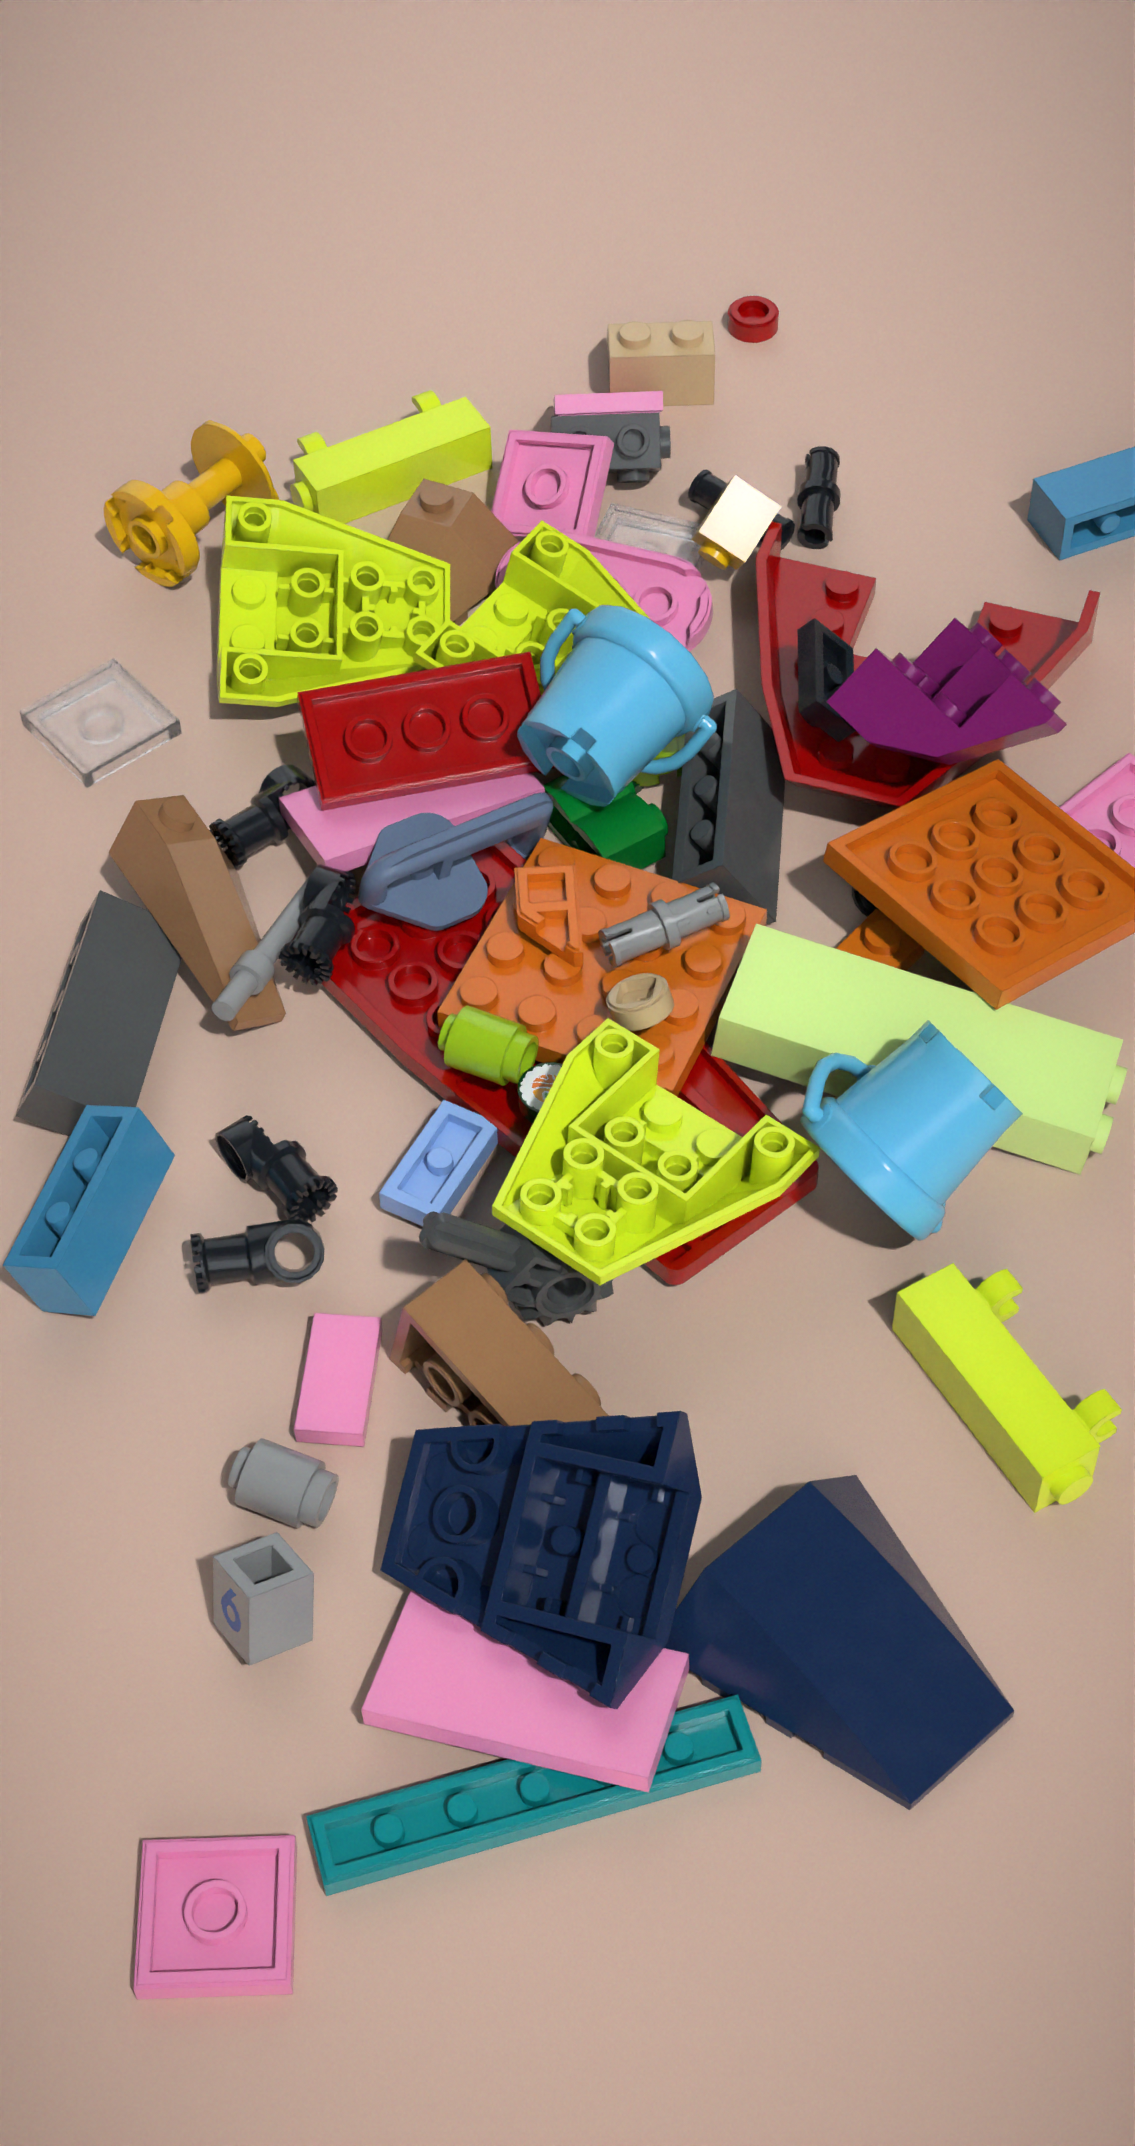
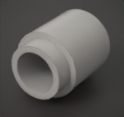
(283, 1484)

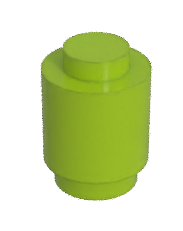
(487, 1045)

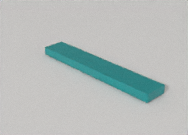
(517, 1802)

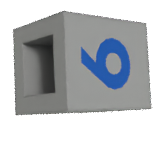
(263, 1598)

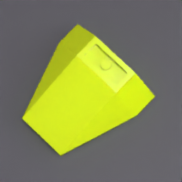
(540, 585)
(317, 603)
(632, 1169)

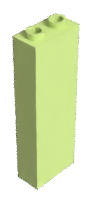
(811, 1000)

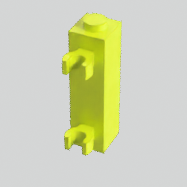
(391, 461)
(998, 1388)

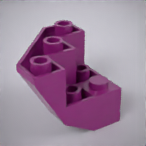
(949, 701)

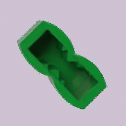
(621, 831)

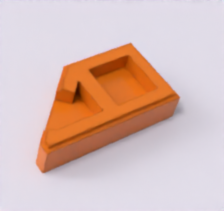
(551, 909)

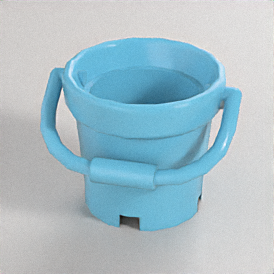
(615, 703)
(908, 1125)

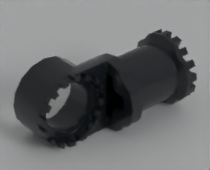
(262, 819)
(323, 925)
(276, 1168)
(252, 1255)

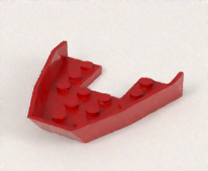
(797, 592)

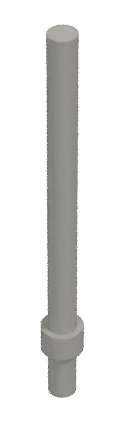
(256, 966)

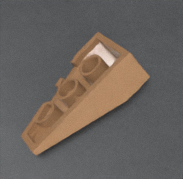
(459, 531)
(193, 897)

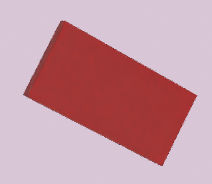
(419, 730)

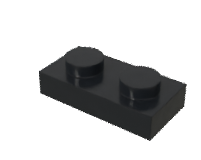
(823, 667)

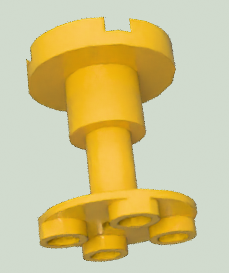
(164, 523)

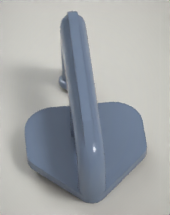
(426, 866)

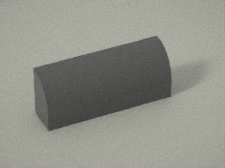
(733, 808)
(102, 1016)

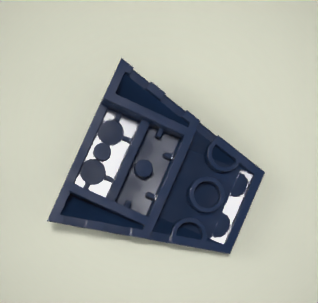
(554, 1538)
(841, 1643)

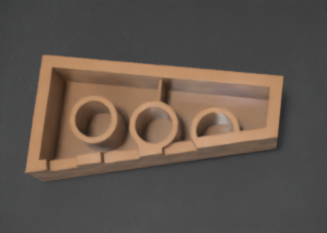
(486, 1356)

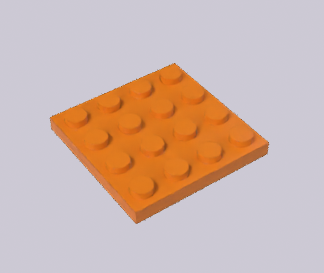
(992, 881)
(566, 1003)

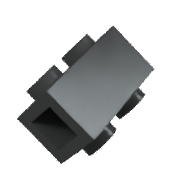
(636, 438)

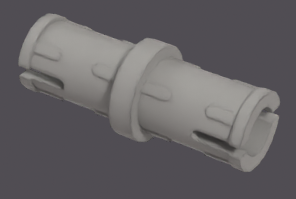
(664, 924)

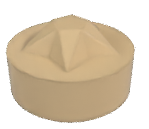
(640, 1001)

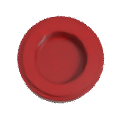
(753, 319)

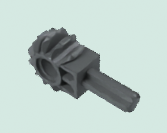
(527, 1273)

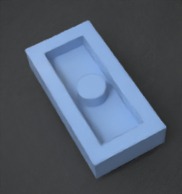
(439, 1164)

